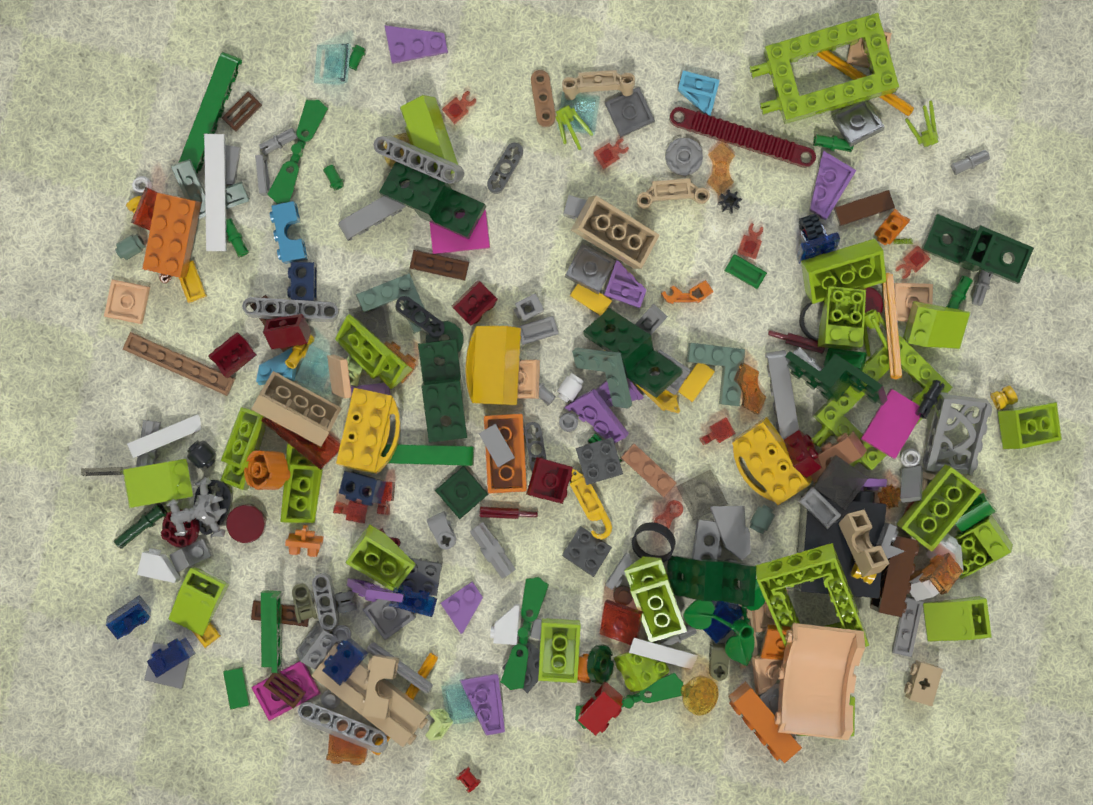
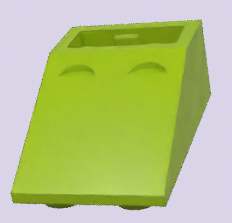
(842, 319)
(982, 545)
(197, 600)
(957, 619)

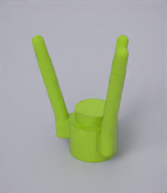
(566, 115)
(929, 136)
(872, 321)

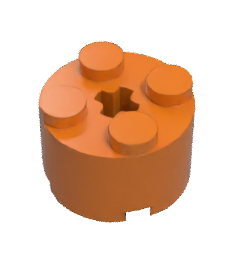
(266, 470)

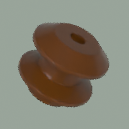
(623, 595)

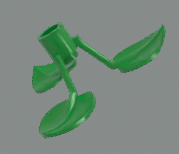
(737, 647)

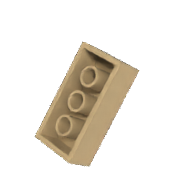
(615, 232)
(296, 408)

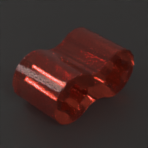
(667, 515)

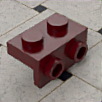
(474, 303)
(232, 355)

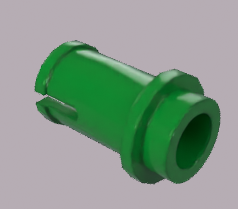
(356, 56)
(333, 177)

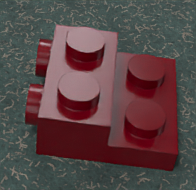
(549, 480)

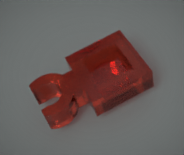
(457, 109)
(608, 155)
(750, 244)
(914, 260)

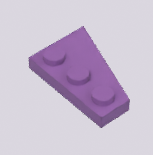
(414, 44)
(830, 184)
(596, 412)
(372, 591)
(486, 702)

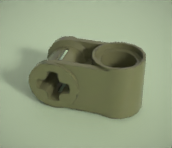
(304, 606)
(718, 658)

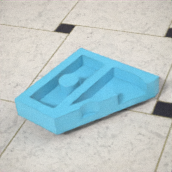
(699, 90)
(277, 365)

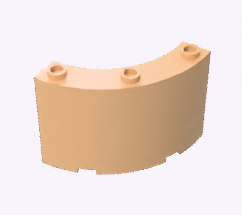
(818, 681)

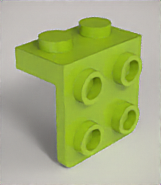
(640, 671)

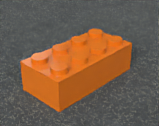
(171, 235)
(512, 474)
(760, 718)

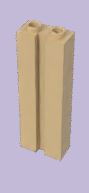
(405, 713)

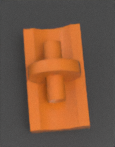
(891, 227)
(304, 539)

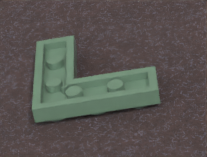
(193, 189)
(390, 292)
(727, 357)
(612, 365)

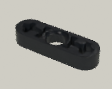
(405, 312)

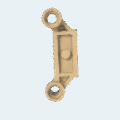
(598, 82)
(672, 190)

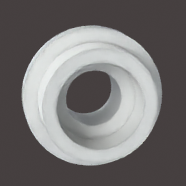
(136, 183)
(916, 457)

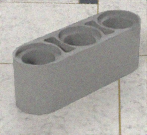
(322, 609)

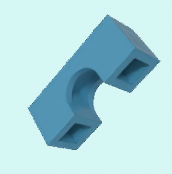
(284, 216)

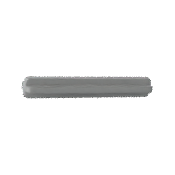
(403, 669)

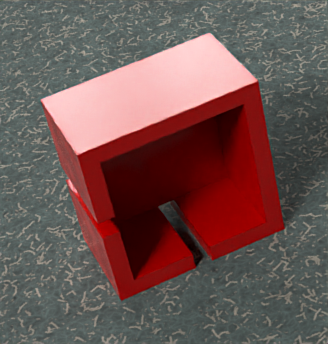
(598, 712)

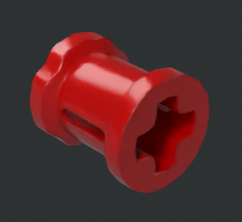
(468, 779)

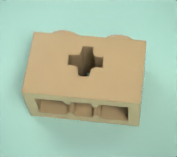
(925, 692)

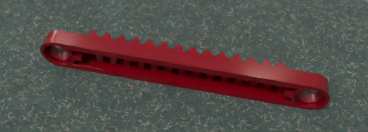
(742, 137)

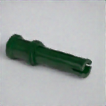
(147, 520)

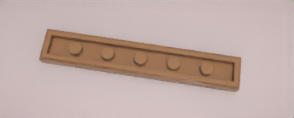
(178, 363)

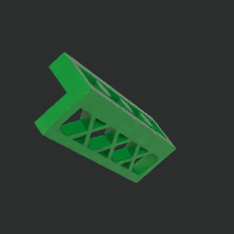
(271, 630)

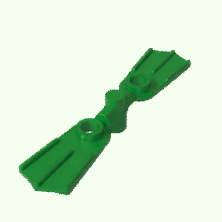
(310, 120)
(516, 666)
(662, 689)

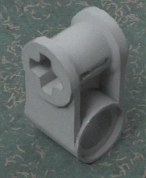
(441, 527)

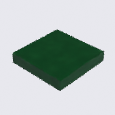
(461, 492)

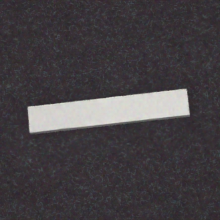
(215, 192)

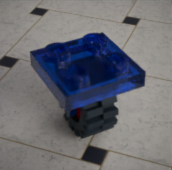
(814, 238)

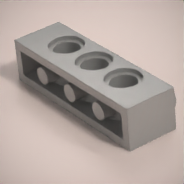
(705, 528)

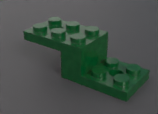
(433, 200)
(977, 248)
(636, 352)
(836, 378)
(442, 390)
(712, 580)

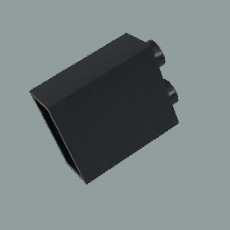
(814, 534)

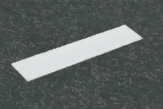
(165, 436)
(663, 653)

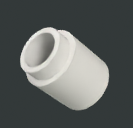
(570, 388)

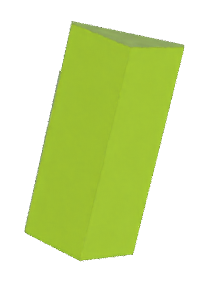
(427, 129)
(371, 353)
(243, 440)
(301, 489)
(655, 598)

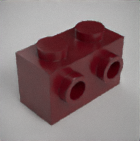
(286, 331)
(802, 453)

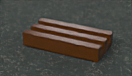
(242, 111)
(279, 694)

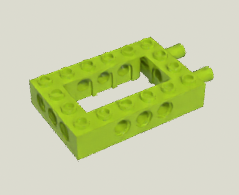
(781, 54)
(832, 413)
(802, 567)

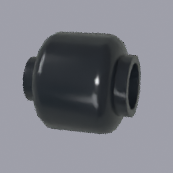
(201, 454)

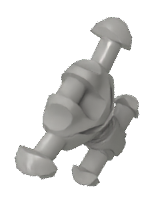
(205, 509)

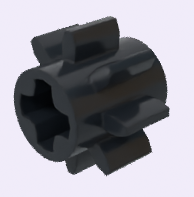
(726, 206)

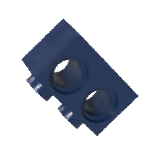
(309, 281)
(362, 486)

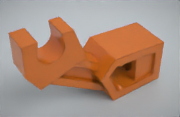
(679, 297)

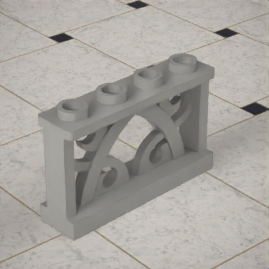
(973, 441)

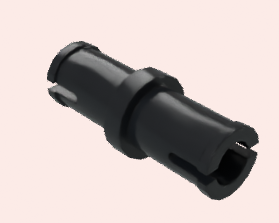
(930, 399)

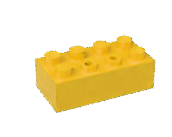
(493, 365)
(368, 431)
(768, 462)

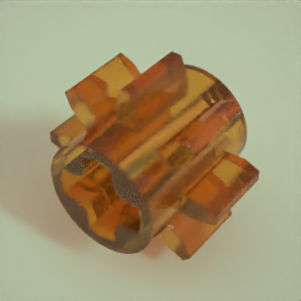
(890, 496)

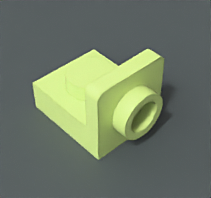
(355, 371)
(440, 725)

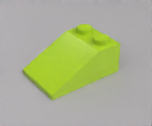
(935, 326)
(1029, 426)
(157, 483)
(380, 558)
(559, 650)

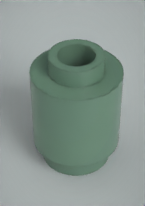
(130, 246)
(762, 519)

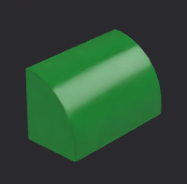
(976, 512)

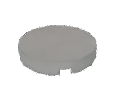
(688, 160)

